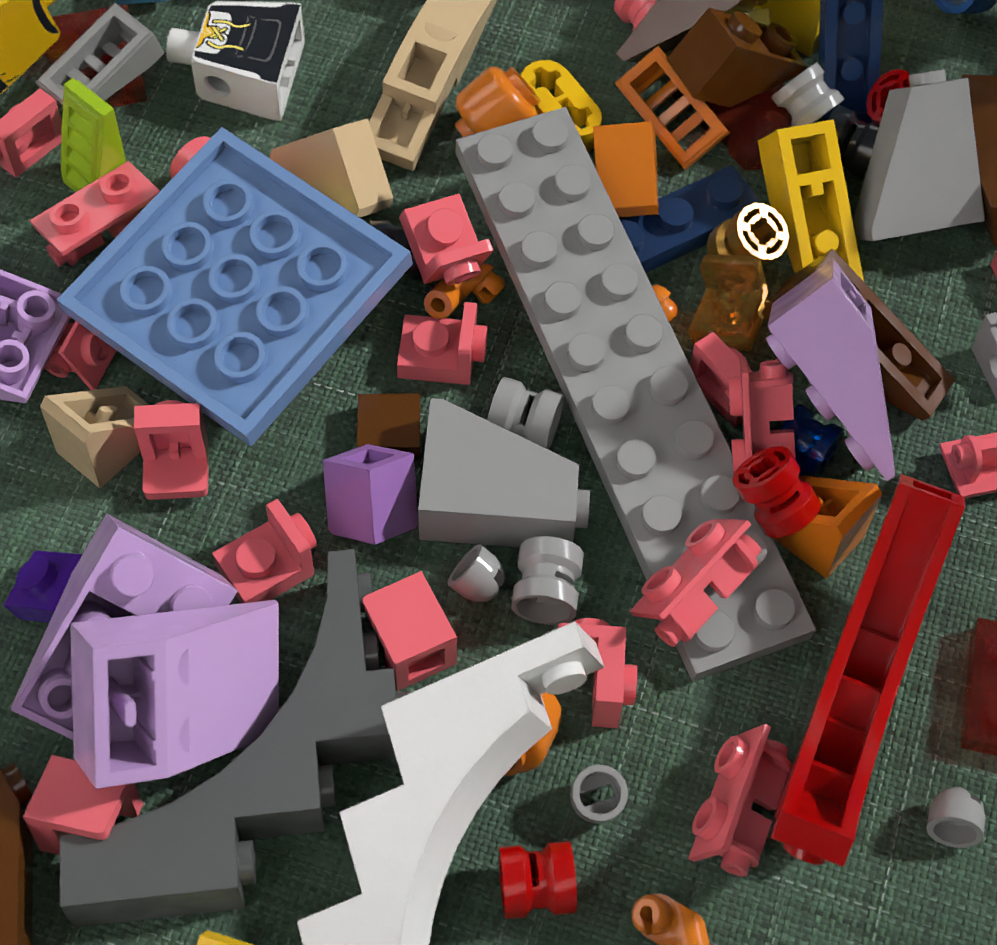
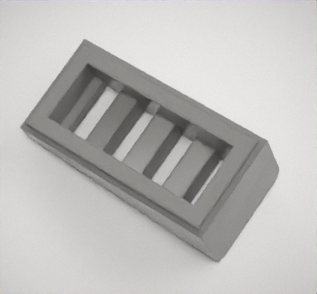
(102, 38)

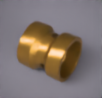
(751, 232)

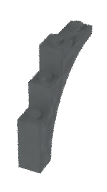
(192, 850)

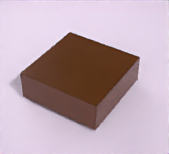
(389, 421)

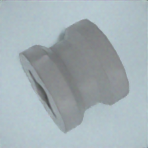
(807, 96)

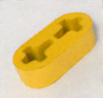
(567, 94)

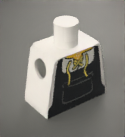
(243, 54)

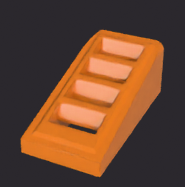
(645, 75)

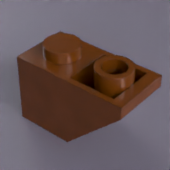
(734, 57)

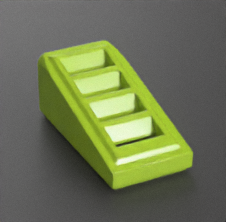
(89, 137)

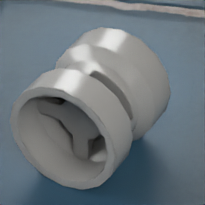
(526, 412)
(547, 580)

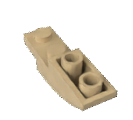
(424, 74)

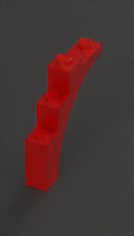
(850, 714)

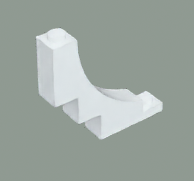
(451, 753)

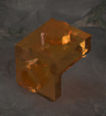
(732, 300)

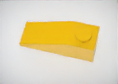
(810, 192)

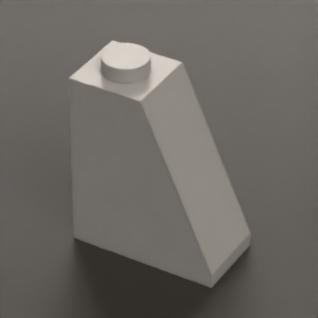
(922, 162)
(493, 484)

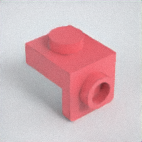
(172, 449)
(617, 681)

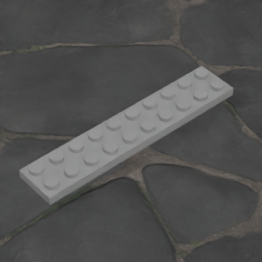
(625, 375)

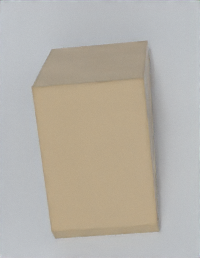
(341, 166)
(94, 430)

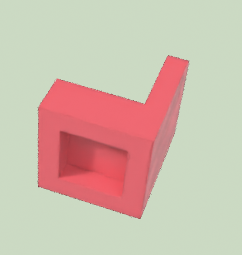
(412, 630)
(71, 804)

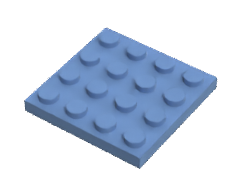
(236, 284)

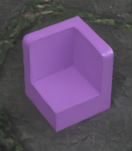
(370, 493)

